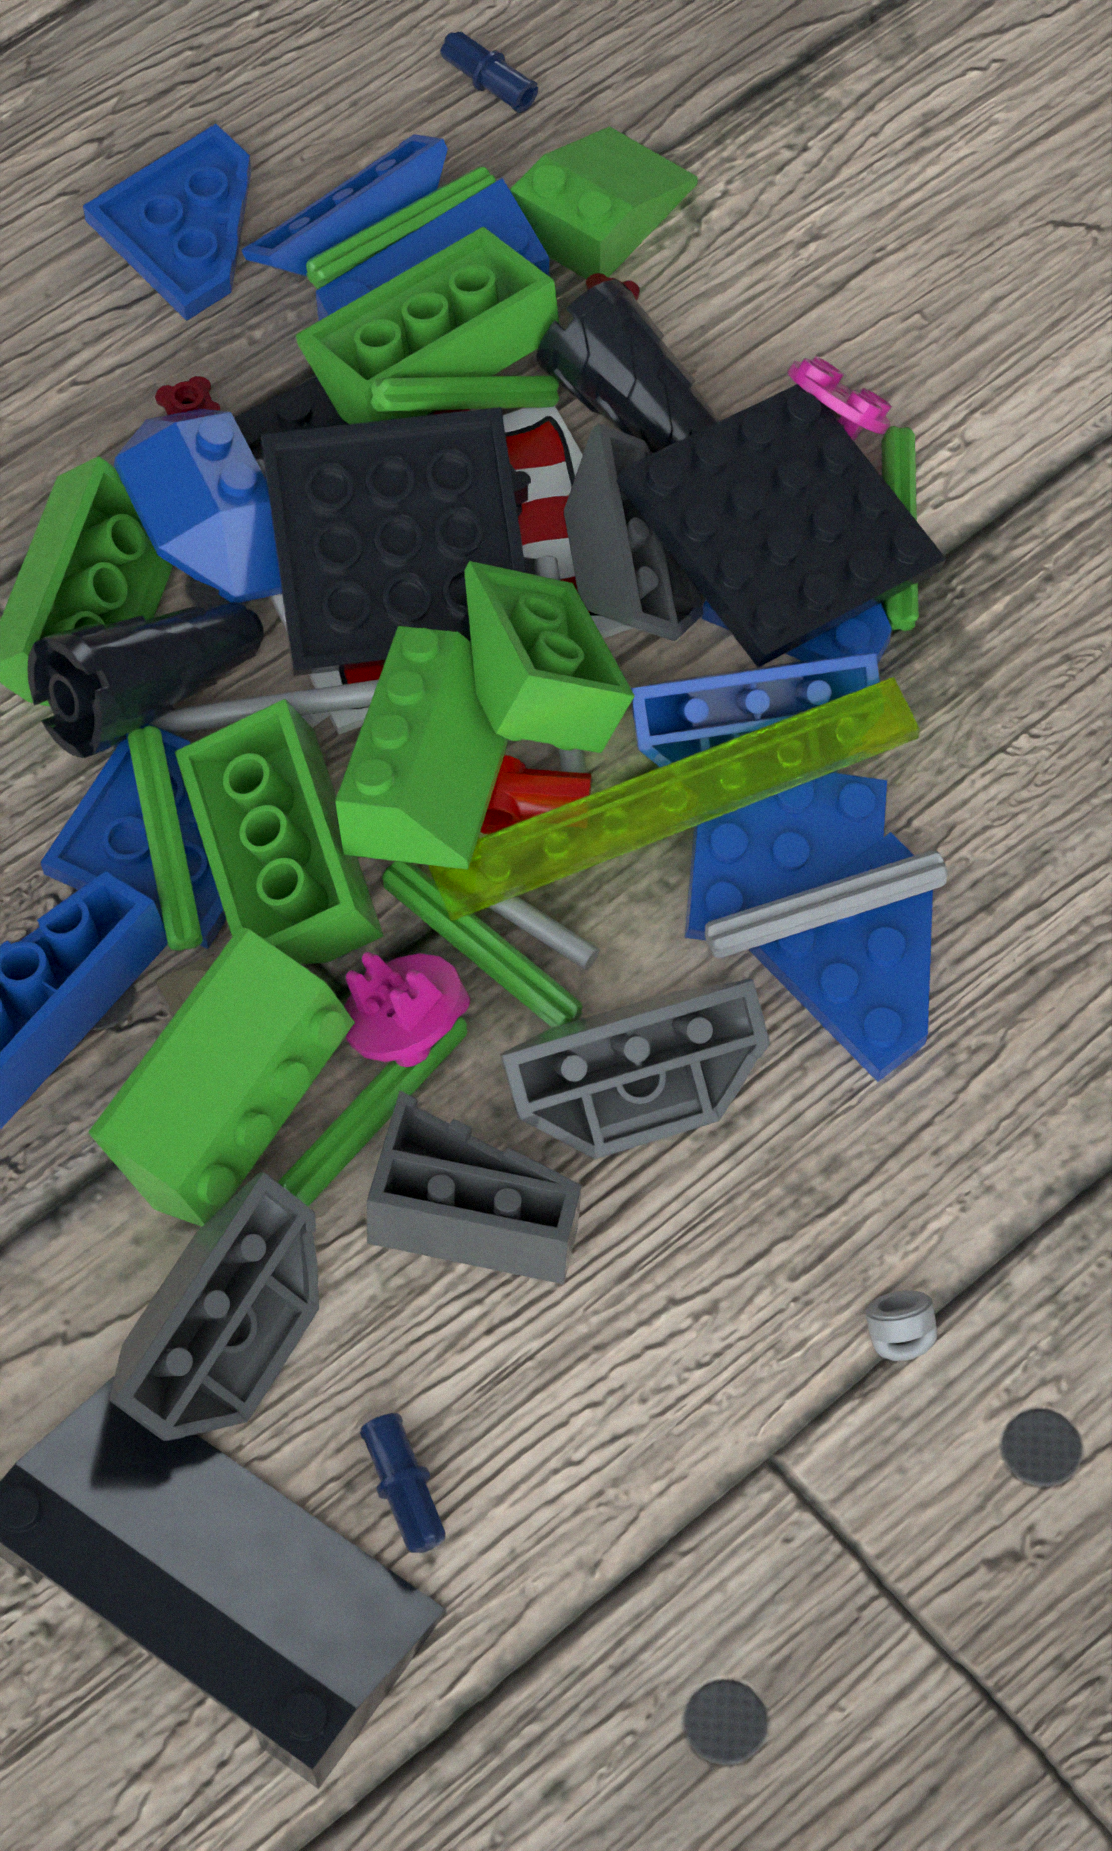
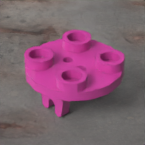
(857, 409)
(403, 1006)

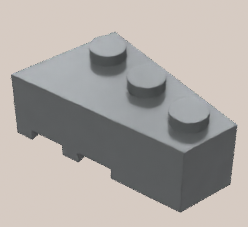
(468, 1201)

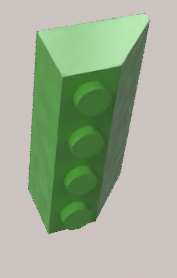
(445, 317)
(81, 568)
(421, 757)
(277, 837)
(221, 1079)

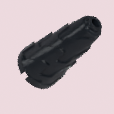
(623, 369)
(134, 670)

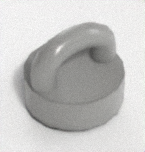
(902, 1318)

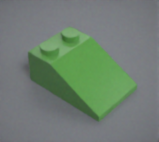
(599, 199)
(541, 661)

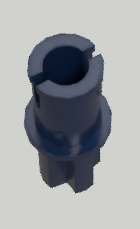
(489, 71)
(403, 1483)

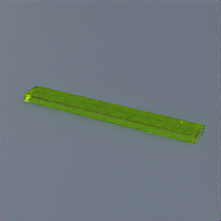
(677, 797)

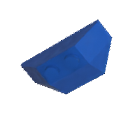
(359, 202)
(203, 501)
(708, 710)

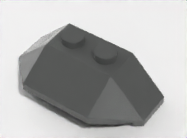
(615, 553)
(639, 1068)
(223, 1317)

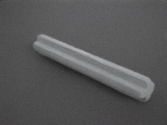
(825, 904)

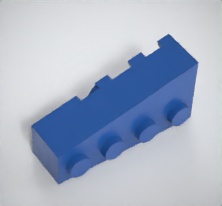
(490, 208)
(68, 978)

